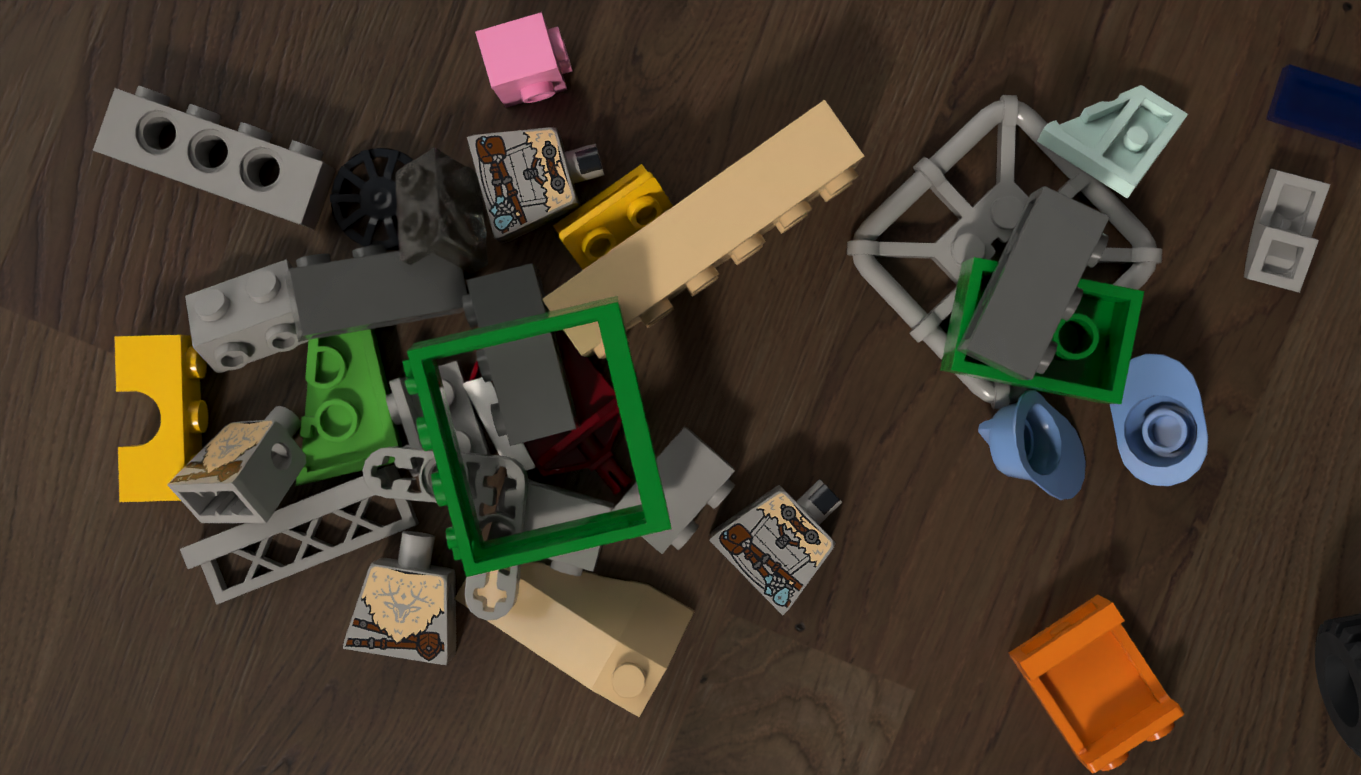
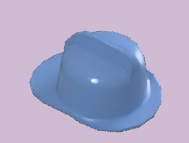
(1160, 421)
(1036, 445)

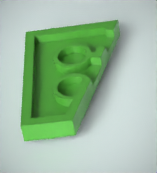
(344, 406)

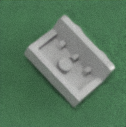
(243, 318)

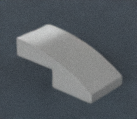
(1283, 230)

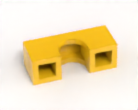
(170, 374)

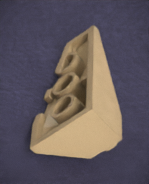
(594, 628)

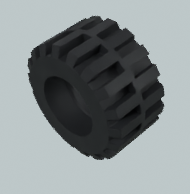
(1340, 675)

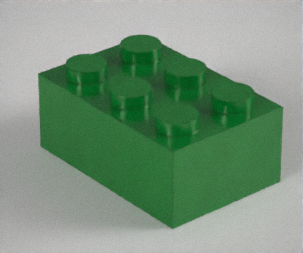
(1091, 346)

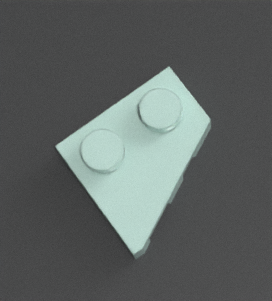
(1117, 137)

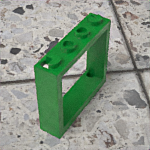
(451, 482)

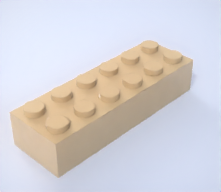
(715, 224)

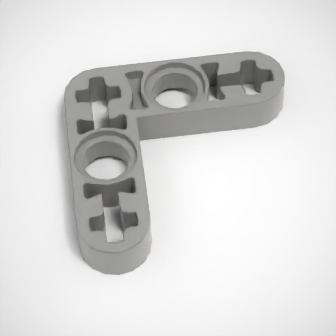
(477, 469)

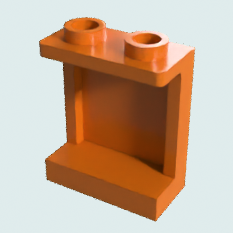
(1096, 685)

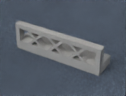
(283, 521)

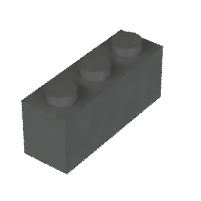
(1035, 284)
(370, 291)
(525, 372)

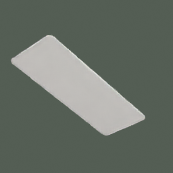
(482, 396)

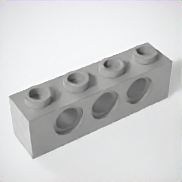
(132, 136)

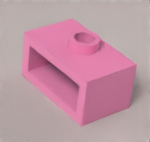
(524, 60)

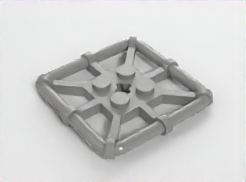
(980, 225)

